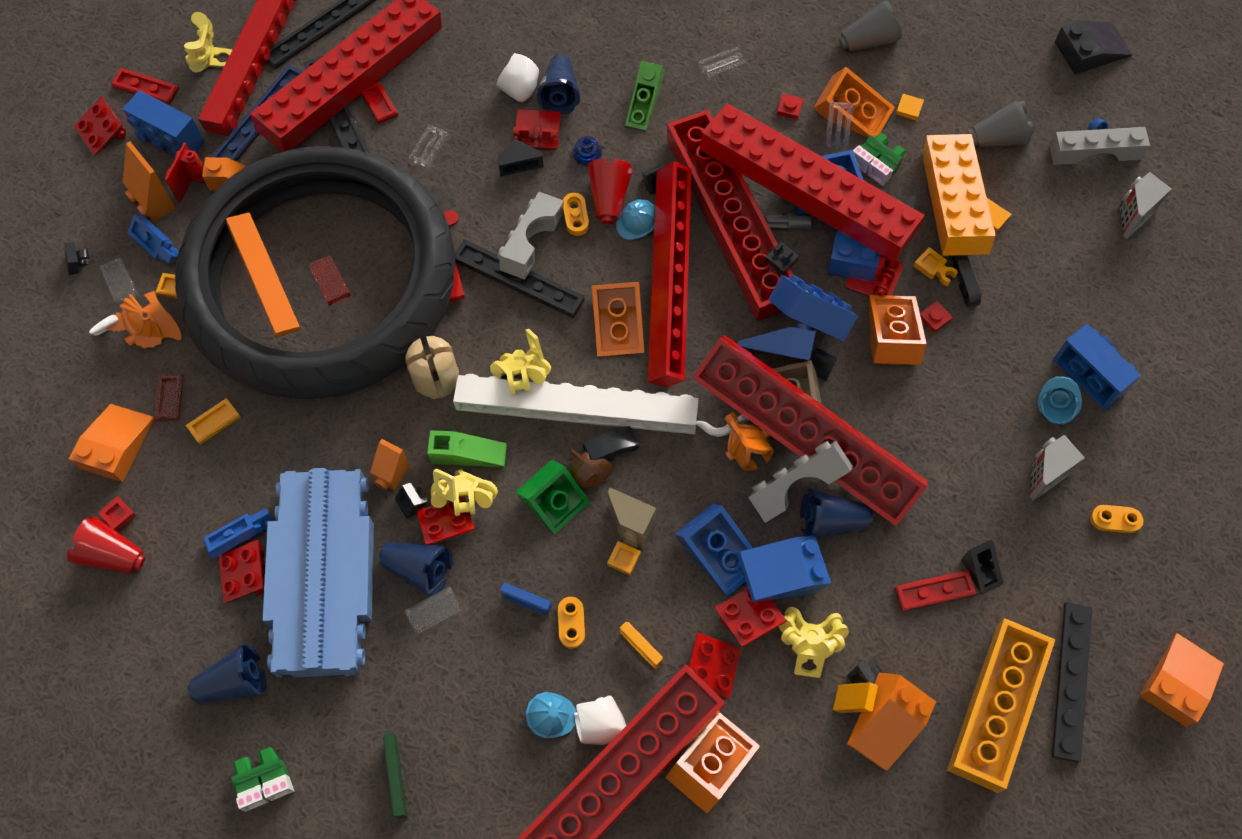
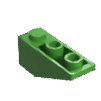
(645, 95)
(465, 450)

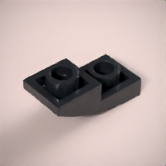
(611, 443)

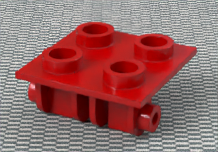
(99, 126)
(538, 128)
(183, 171)
(884, 281)
(442, 524)
(242, 571)
(749, 619)
(715, 663)

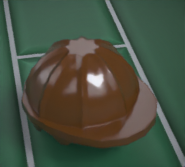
(589, 472)

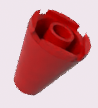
(609, 187)
(104, 548)

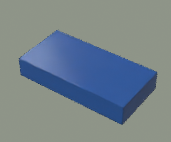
(526, 599)

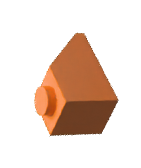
(218, 170)
(389, 466)

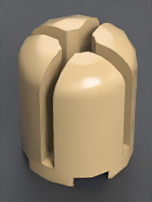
(439, 360)

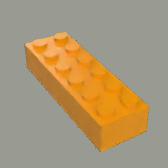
(958, 195)
(1001, 706)

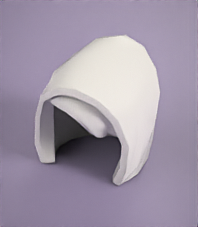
(519, 78)
(598, 721)

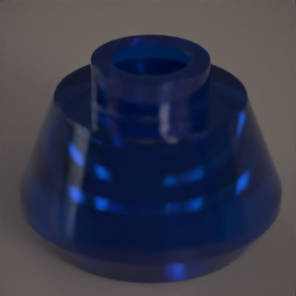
(586, 150)

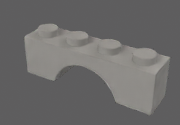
(1124, 143)
(541, 215)
(827, 464)

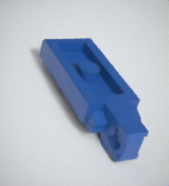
(152, 239)
(236, 532)

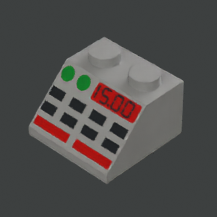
(1142, 202)
(1053, 465)

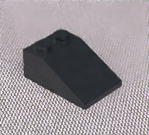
(1091, 45)

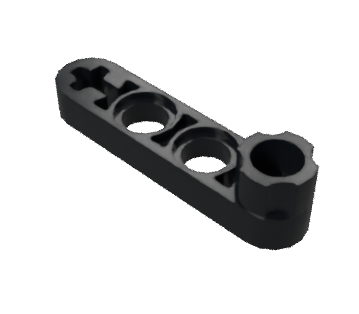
(968, 283)

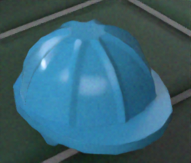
(636, 220)
(1060, 400)
(550, 715)

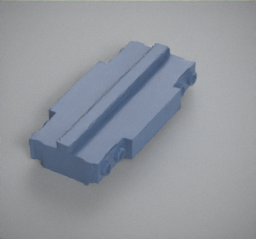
(319, 574)

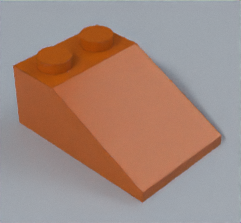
(869, 108)
(144, 186)
(618, 318)
(896, 330)
(111, 442)
(1183, 681)
(894, 723)
(712, 762)

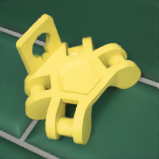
(204, 47)
(529, 365)
(461, 484)
(811, 640)

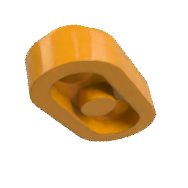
(575, 215)
(1117, 519)
(571, 621)

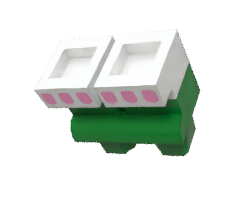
(879, 159)
(260, 783)

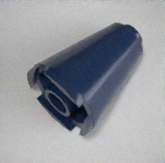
(559, 86)
(832, 514)
(418, 564)
(230, 678)

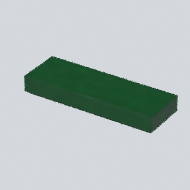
(395, 776)

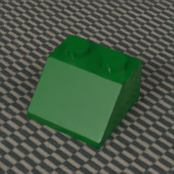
(553, 496)

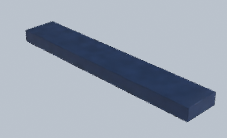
(245, 133)

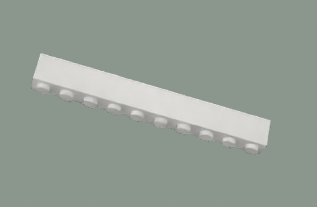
(578, 404)

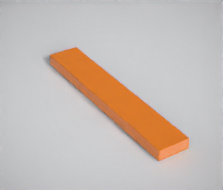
(262, 275)

